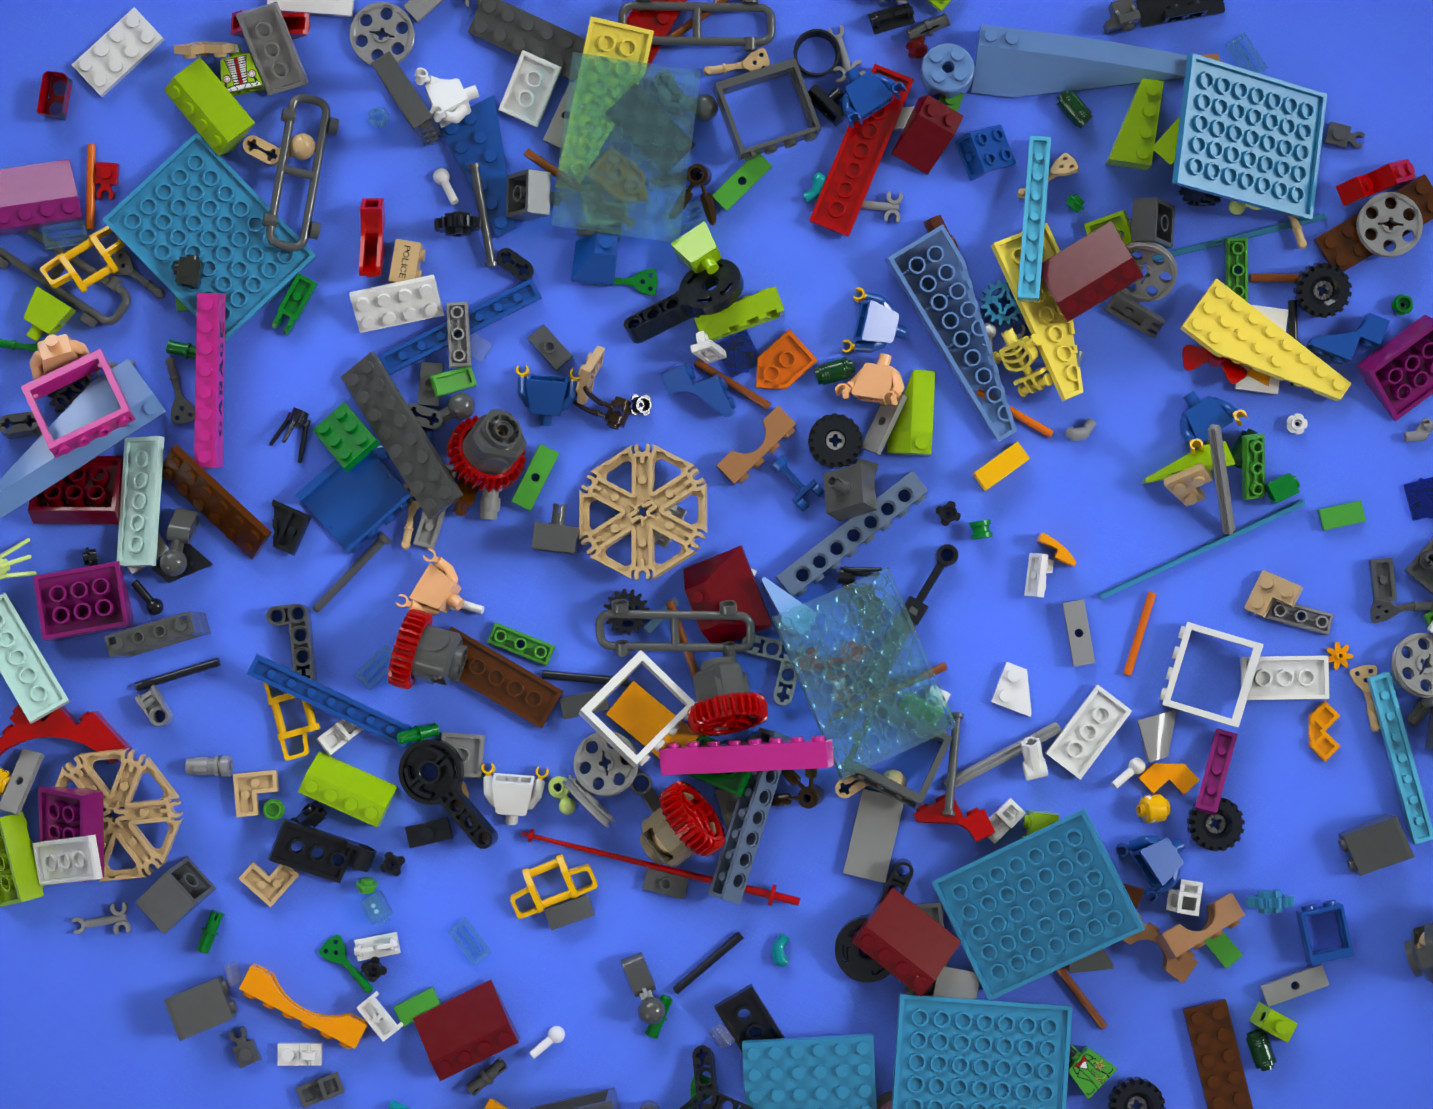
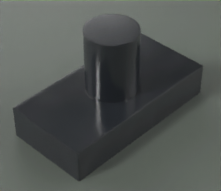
(827, 103)
(429, 832)

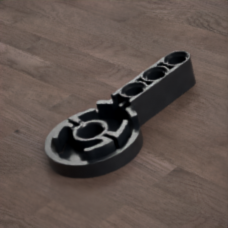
(685, 301)
(444, 786)
(859, 965)

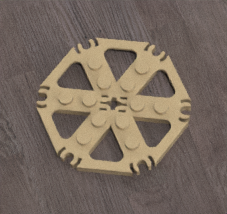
(629, 506)
(133, 812)

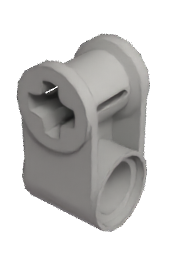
(152, 703)

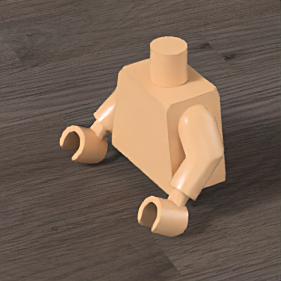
(56, 353)
(874, 383)
(436, 588)

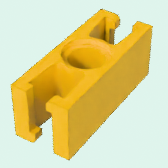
(1001, 466)

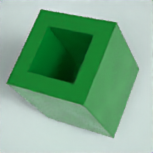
(1282, 488)

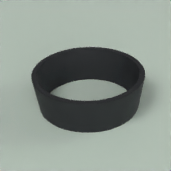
(817, 33)

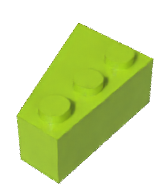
(1167, 143)

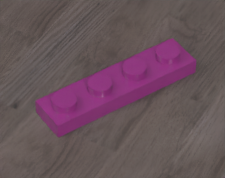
(1216, 771)

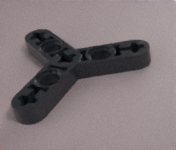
(711, 1087)

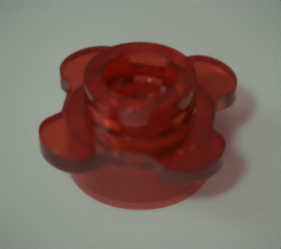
(917, 47)

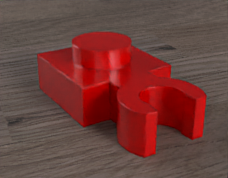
(106, 176)

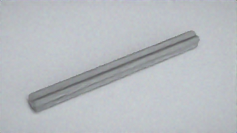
(1221, 479)
(1003, 755)

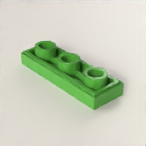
(732, 191)
(1237, 255)
(542, 465)
(1253, 466)
(508, 638)

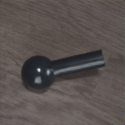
(154, 605)

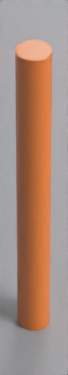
(90, 187)
(1024, 418)
(1139, 633)

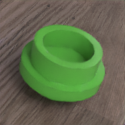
(273, 809)
(366, 885)

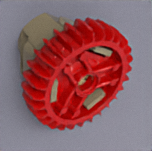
(681, 827)

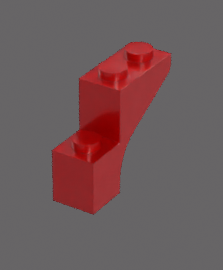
(297, 24)
(1376, 181)
(372, 237)
(975, 823)

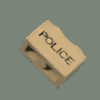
(406, 260)

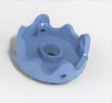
(945, 83)

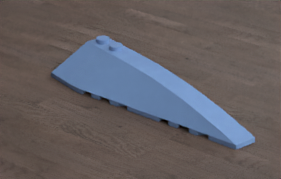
(1037, 63)
(944, 299)
(38, 466)

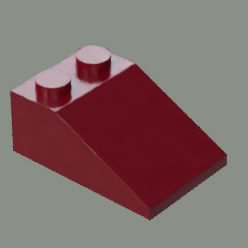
(926, 133)

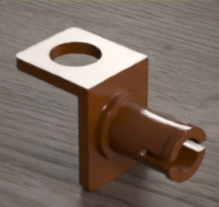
(467, 499)

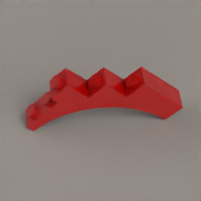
(91, 731)

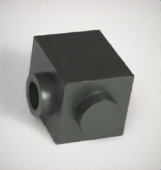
(189, 271)

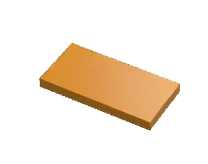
(645, 717)

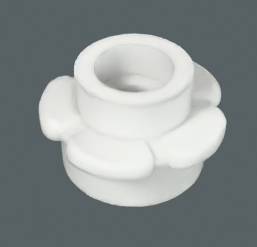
(1292, 428)

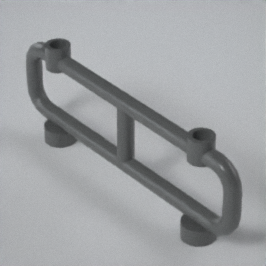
(750, 43)
(328, 125)
(90, 315)
(727, 611)

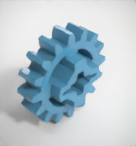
(993, 301)
(1270, 901)

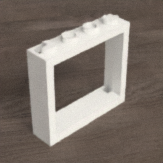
(1178, 654)
(657, 742)

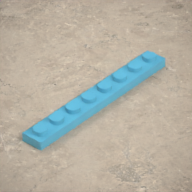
(1034, 218)
(1400, 757)

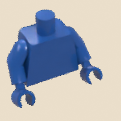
(868, 94)
(1157, 860)

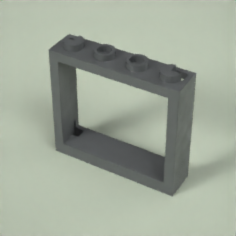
(756, 77)
(407, 99)
(157, 634)
(899, 791)
(596, 1100)

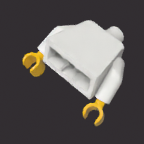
(512, 793)

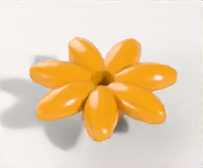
(1335, 655)

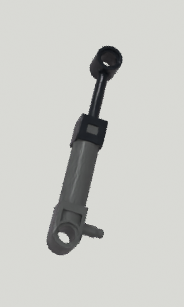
(915, 606)

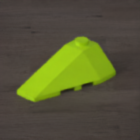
(914, 425)
(1189, 461)

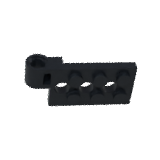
(354, 853)
(759, 1016)

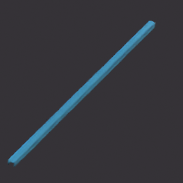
(1250, 234)
(1128, 583)

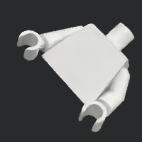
(447, 97)

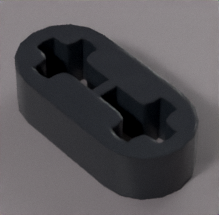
(518, 261)

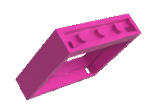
(66, 375)

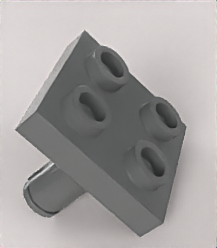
(1422, 567)

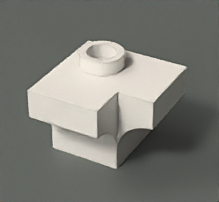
(1186, 899)

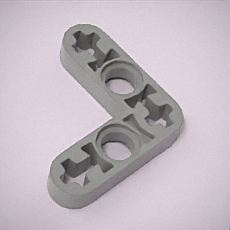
(785, 664)

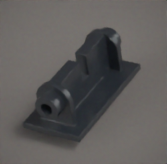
(891, 18)
(311, 814)

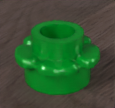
(1075, 202)
(1406, 300)

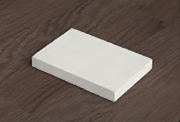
(530, 88)

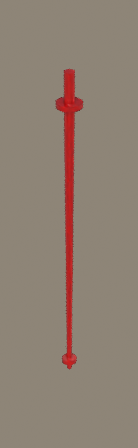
(770, 894)

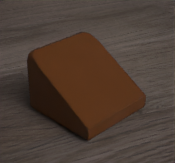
(1135, 894)

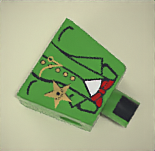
(1089, 1069)

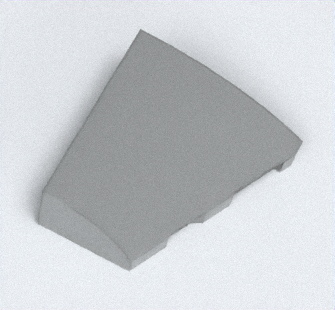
(1157, 734)

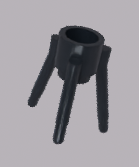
(296, 419)
(849, 574)

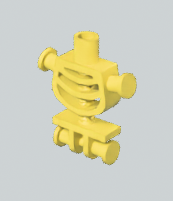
(1014, 346)

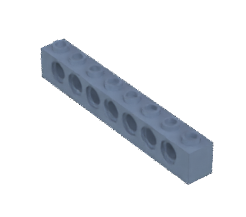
(909, 483)
(745, 831)

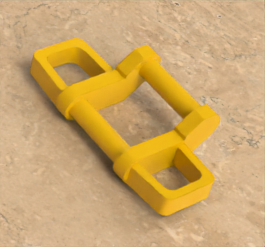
(93, 240)
(283, 734)
(542, 904)

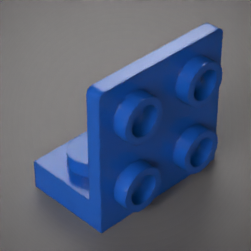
(984, 151)

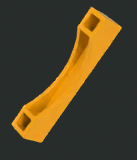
(264, 986)

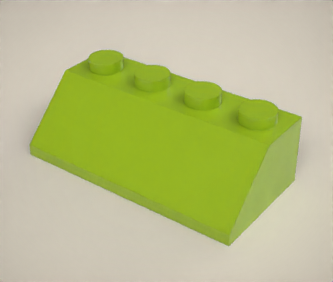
(209, 107)
(348, 789)
(17, 862)

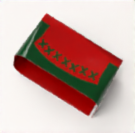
(45, 102)

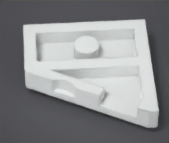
(1013, 689)

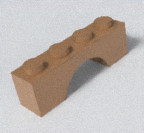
(737, 465)
(1221, 913)
(1179, 969)

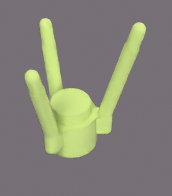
(5, 564)

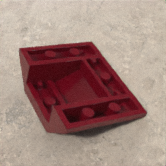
(722, 579)

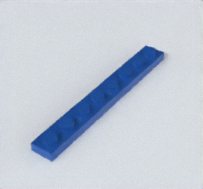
(479, 318)
(327, 699)

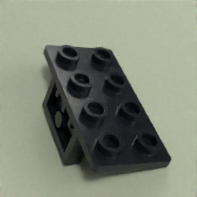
(1168, 11)

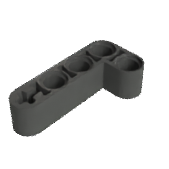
(297, 646)

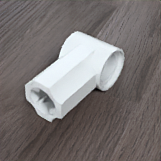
(1034, 762)

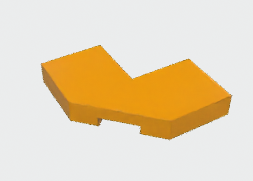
(1318, 739)
(1159, 773)

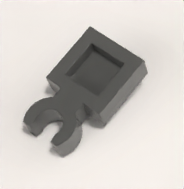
(1339, 135)
(245, 1051)

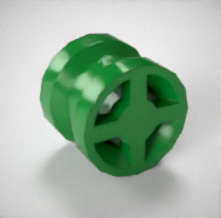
(980, 529)

